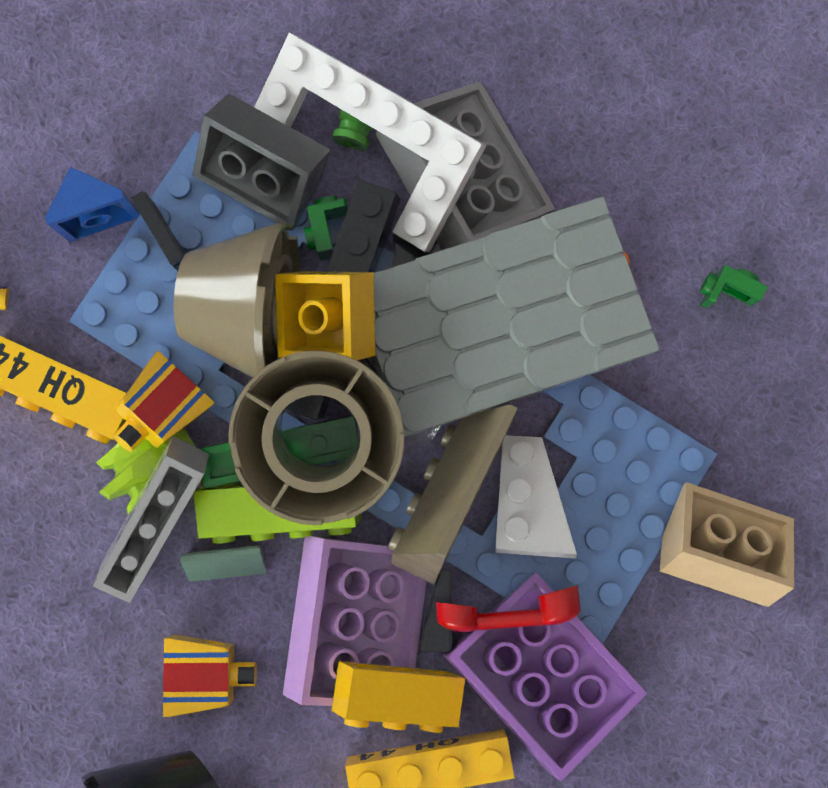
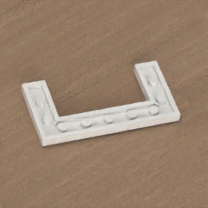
(449, 150)

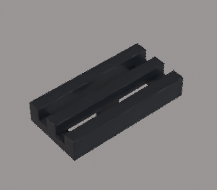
(159, 228)

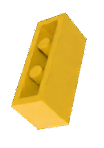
(397, 696)

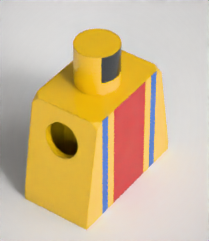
(159, 404)
(201, 675)

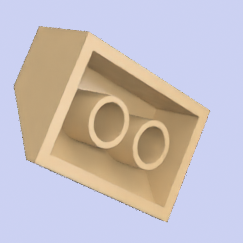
(729, 546)

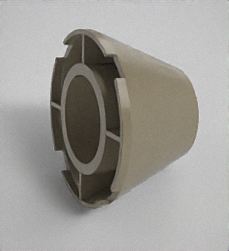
(230, 296)
(305, 490)

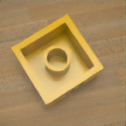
(325, 313)

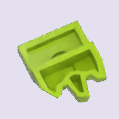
(133, 467)

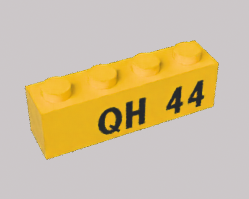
(61, 390)
(435, 764)

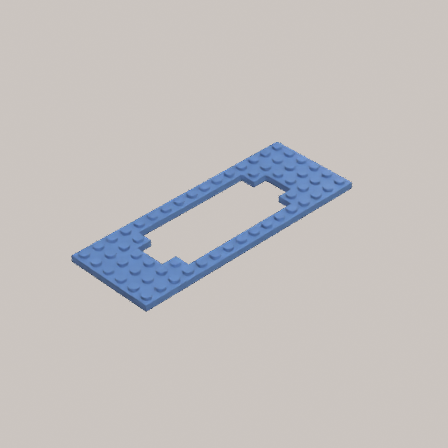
(624, 456)

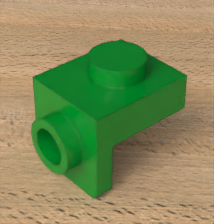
(318, 233)
(736, 283)

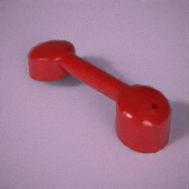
(553, 609)

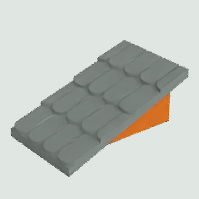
(507, 316)

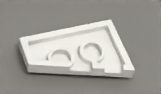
(529, 503)

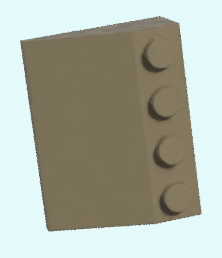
(450, 492)

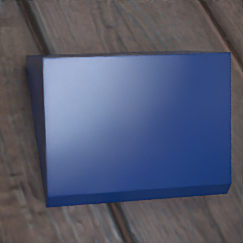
(88, 207)

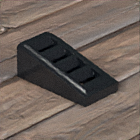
(434, 636)

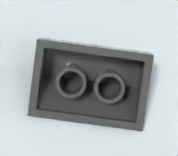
(259, 160)

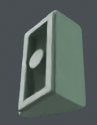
(224, 563)

